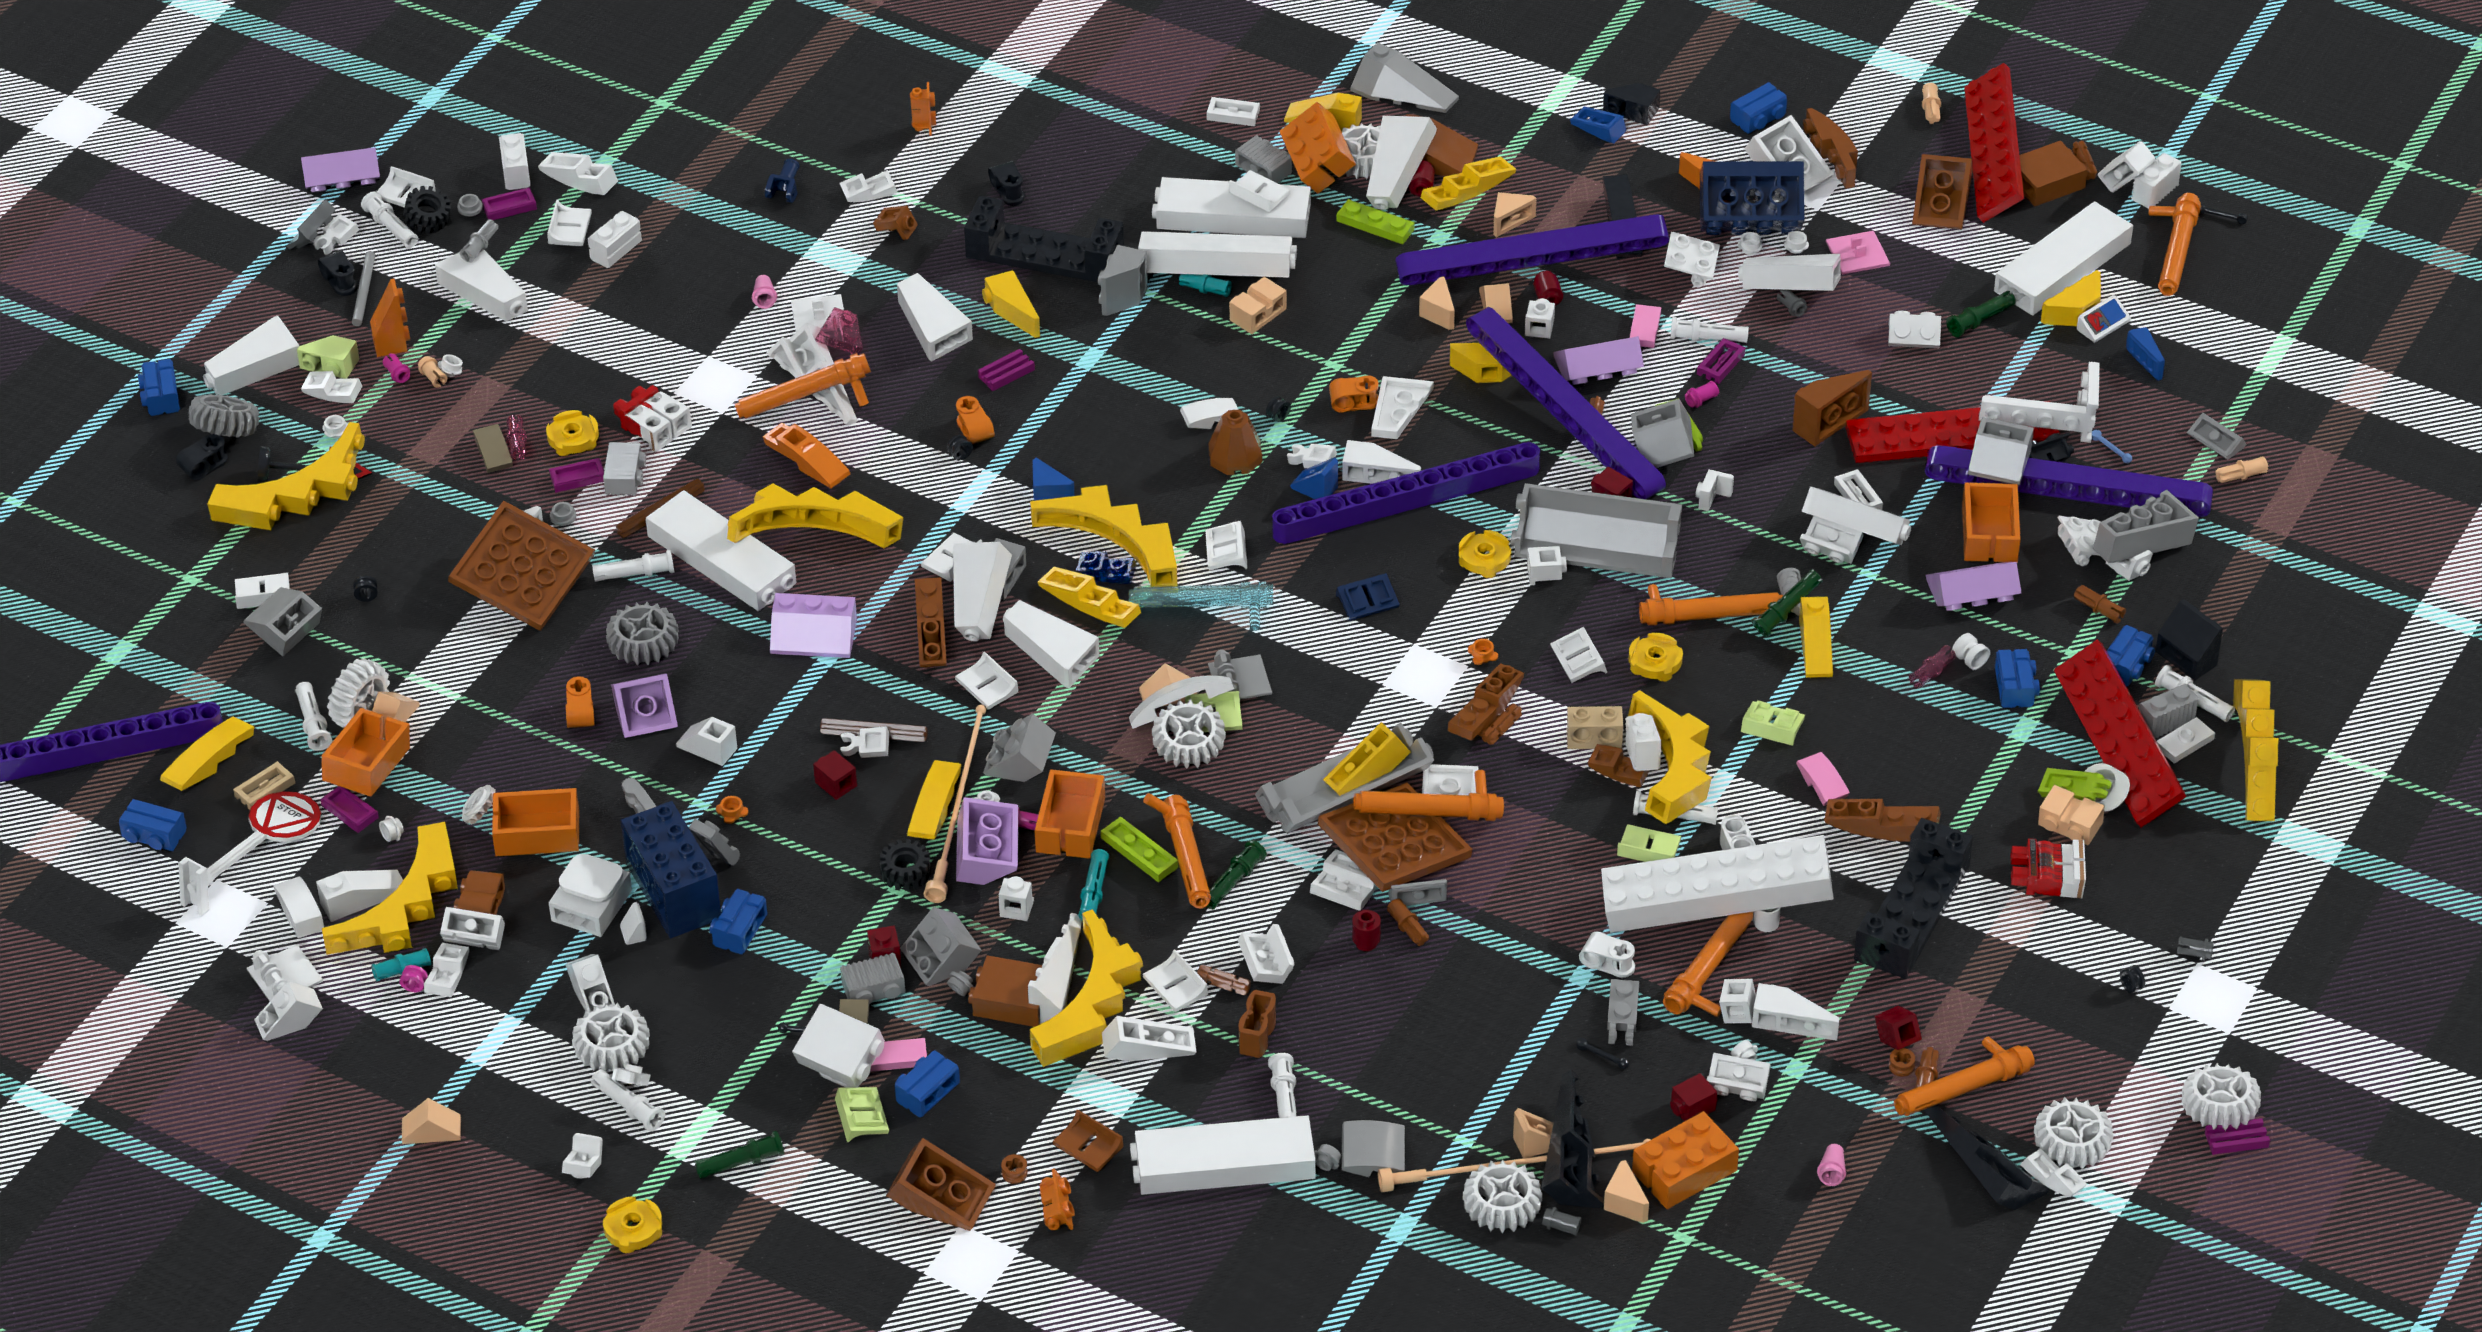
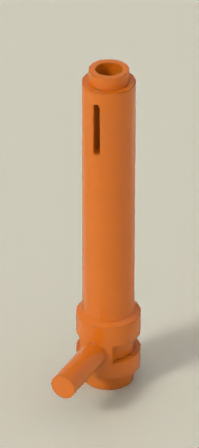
(2184, 217)
(840, 372)
(1670, 610)
(1472, 806)
(1179, 824)
(1689, 984)
(2001, 1066)

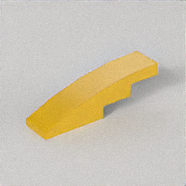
(1473, 181)
(1084, 594)
(204, 755)
(934, 800)

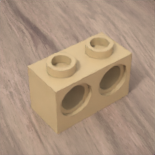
(1594, 726)

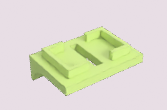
(1226, 704)
(1784, 728)
(1636, 839)
(854, 1111)

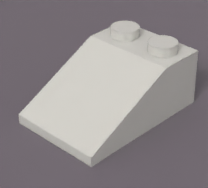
(1789, 143)

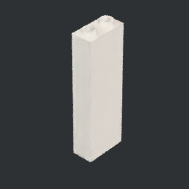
(1211, 208)
(1218, 254)
(2064, 257)
(700, 539)
(1223, 1155)

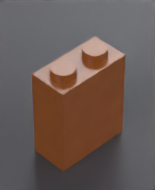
(2051, 173)
(1003, 991)

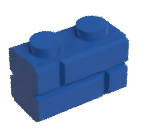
(1758, 108)
(159, 386)
(2130, 652)
(2015, 678)
(152, 825)
(738, 921)
(926, 1083)

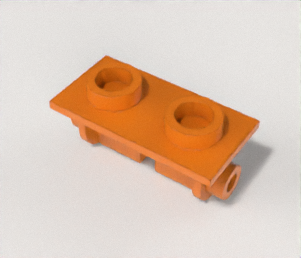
(923, 100)
(1056, 1191)

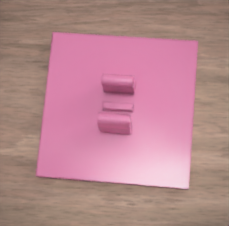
(1858, 252)

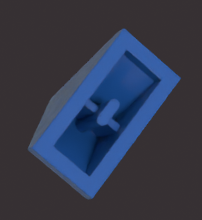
(1318, 480)
(1049, 482)

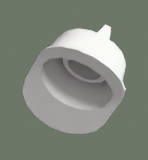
(2118, 789)

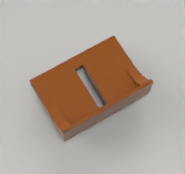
(1080, 1132)

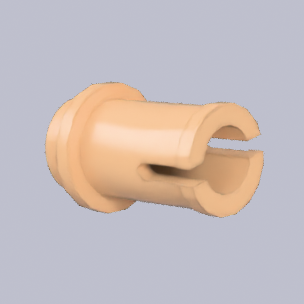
(429, 367)

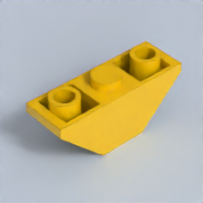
(2072, 301)
(1476, 363)

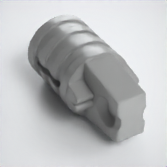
(1786, 580)

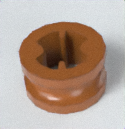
(1902, 1055)
(1009, 1163)

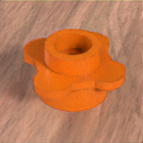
(1482, 651)
(731, 809)

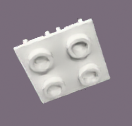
(1692, 257)
(2078, 537)
(288, 965)

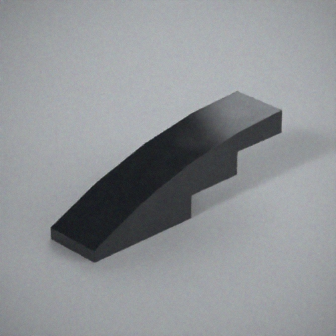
(1619, 204)

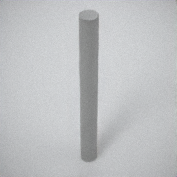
(363, 288)

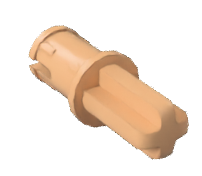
(1931, 102)
(2242, 470)

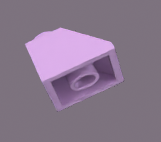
(644, 705)

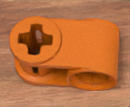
(1351, 395)
(973, 421)
(579, 703)

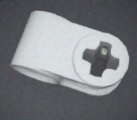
(1606, 953)

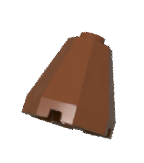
(1235, 444)

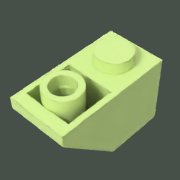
(329, 354)

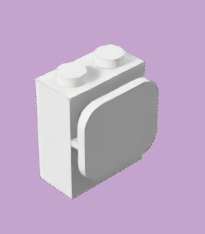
(590, 894)
(839, 1047)

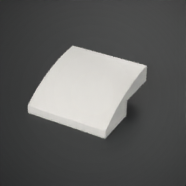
(1343, 882)

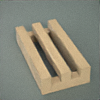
(265, 787)

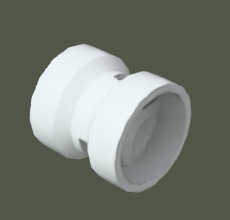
(1973, 653)

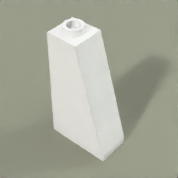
(1397, 157)
(1791, 272)
(483, 284)
(933, 317)
(252, 358)
(1856, 515)
(978, 586)
(1051, 642)

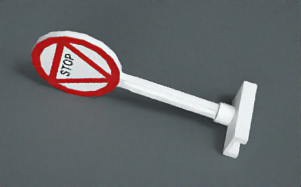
(273, 817)

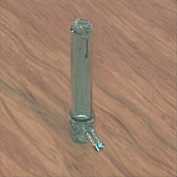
(1243, 595)

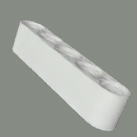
(1736, 834)

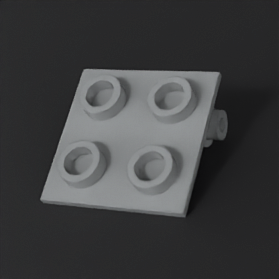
(1246, 674)

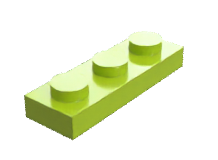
(1375, 221)
(1139, 849)

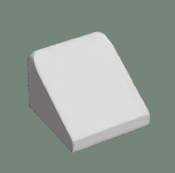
(633, 925)

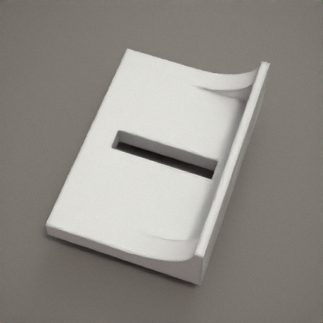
(399, 182)
(1249, 186)
(568, 225)
(1226, 546)
(941, 563)
(248, 589)
(1582, 664)
(982, 673)
(1170, 973)

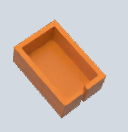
(1314, 141)
(1991, 522)
(359, 754)
(1070, 813)
(535, 822)
(1685, 1160)

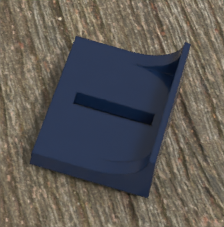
(1356, 603)

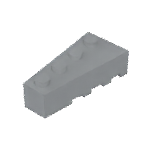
(2153, 527)

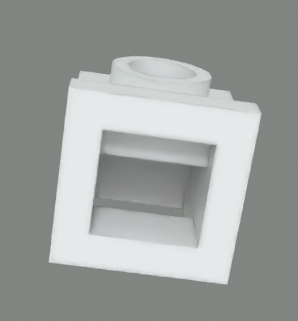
(1541, 312)
(1545, 564)
(1015, 891)
(1737, 1000)

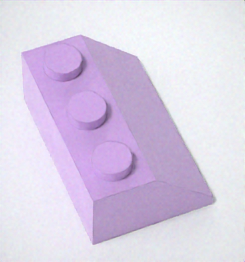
(340, 169)
(1600, 360)
(1975, 585)
(813, 625)
(986, 840)

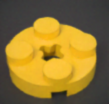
(583, 439)
(1484, 564)
(1655, 668)
(632, 1237)

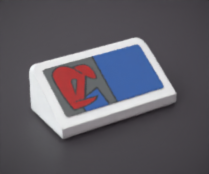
(2103, 319)

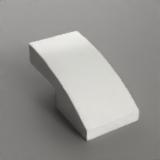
(860, 190)
(326, 387)
(1205, 412)
(447, 969)
(2062, 1180)

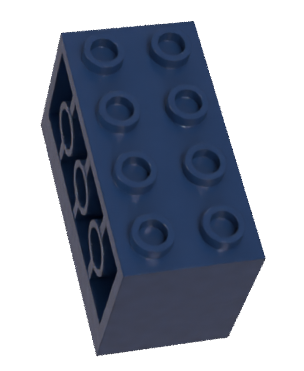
(1751, 181)
(671, 869)

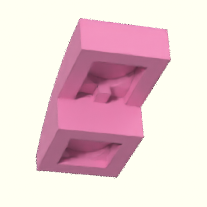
(1823, 776)

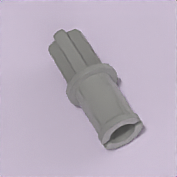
(478, 241)

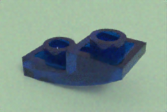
(1106, 570)

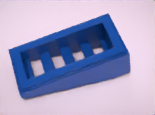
(1600, 124)
(2145, 351)

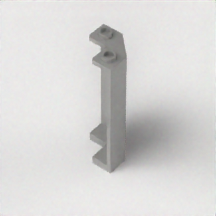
(1599, 529)
(1307, 796)

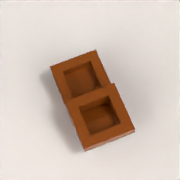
(1613, 764)

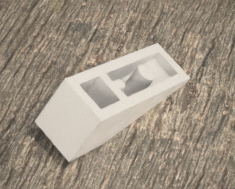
(1372, 464)
(355, 890)
(1788, 1012)
(1145, 1040)

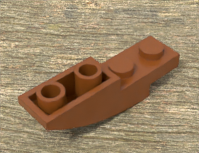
(1832, 144)
(930, 622)
(1488, 702)
(1877, 821)

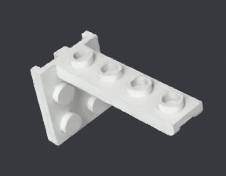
(2048, 414)

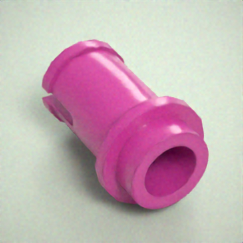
(399, 371)
(1697, 396)
(1025, 819)

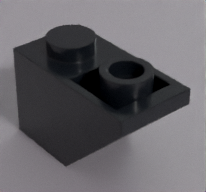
(1633, 102)

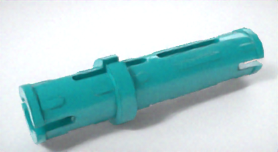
(1091, 894)

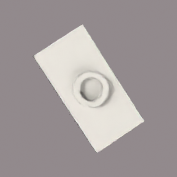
(2185, 740)

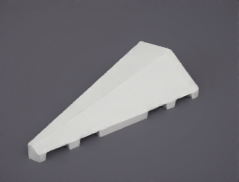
(804, 355)
(1055, 976)

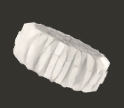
(1362, 145)
(356, 689)
(1190, 742)
(608, 1030)
(2227, 1096)
(2073, 1132)
(1504, 1204)

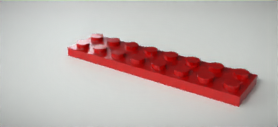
(1993, 142)
(1916, 433)
(2119, 731)

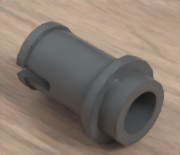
(1795, 305)
(2197, 948)
(1561, 1221)

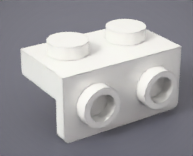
(1914, 330)
(1831, 540)
(1267, 955)
(1739, 1076)

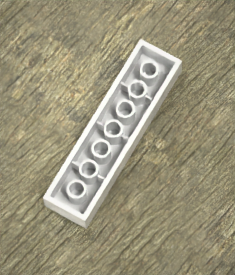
(1717, 884)

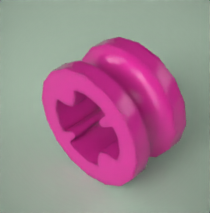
(413, 978)

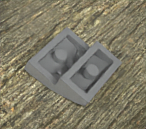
(1372, 1146)

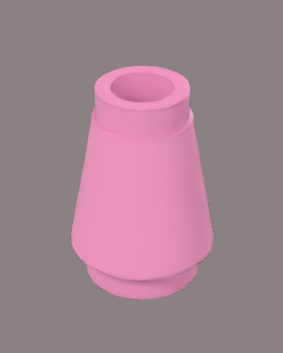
(764, 292)
(1832, 1166)

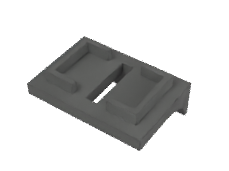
(308, 228)

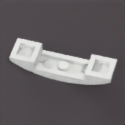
(1146, 710)

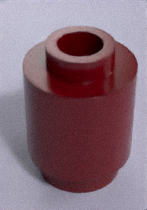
(1422, 178)
(1548, 287)
(1366, 930)

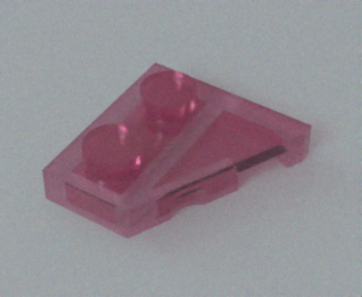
(841, 331)

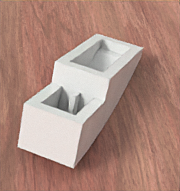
(579, 172)
(299, 907)

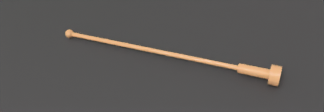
(936, 889)
(1388, 1179)

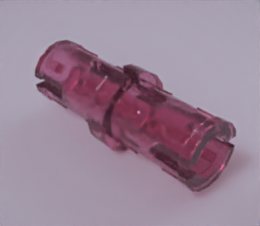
(516, 437)
(1932, 666)

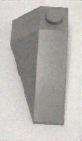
(1395, 77)

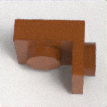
(896, 218)

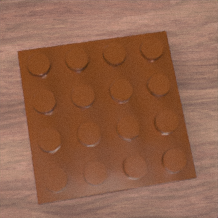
(521, 565)
(1394, 846)

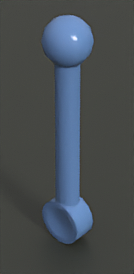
(2097, 435)

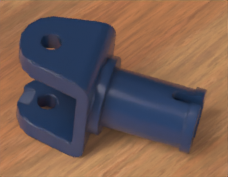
(784, 181)

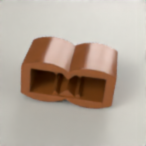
(481, 892)
(1257, 1023)

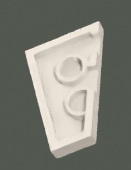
(1397, 405)

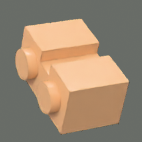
(1259, 306)
(2070, 815)

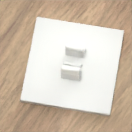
(814, 309)

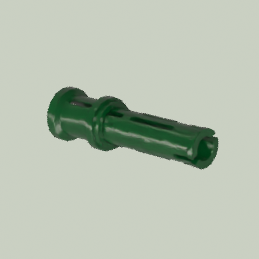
(1973, 316)
(1779, 610)
(1240, 867)
(752, 1152)

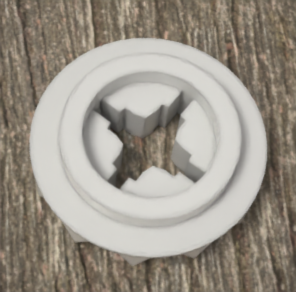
(478, 804)

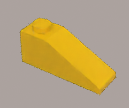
(1344, 107)
(1011, 302)
(1816, 636)
(1372, 758)

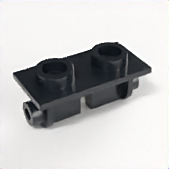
(2053, 445)

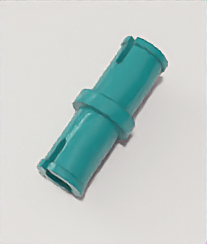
(1206, 283)
(396, 965)

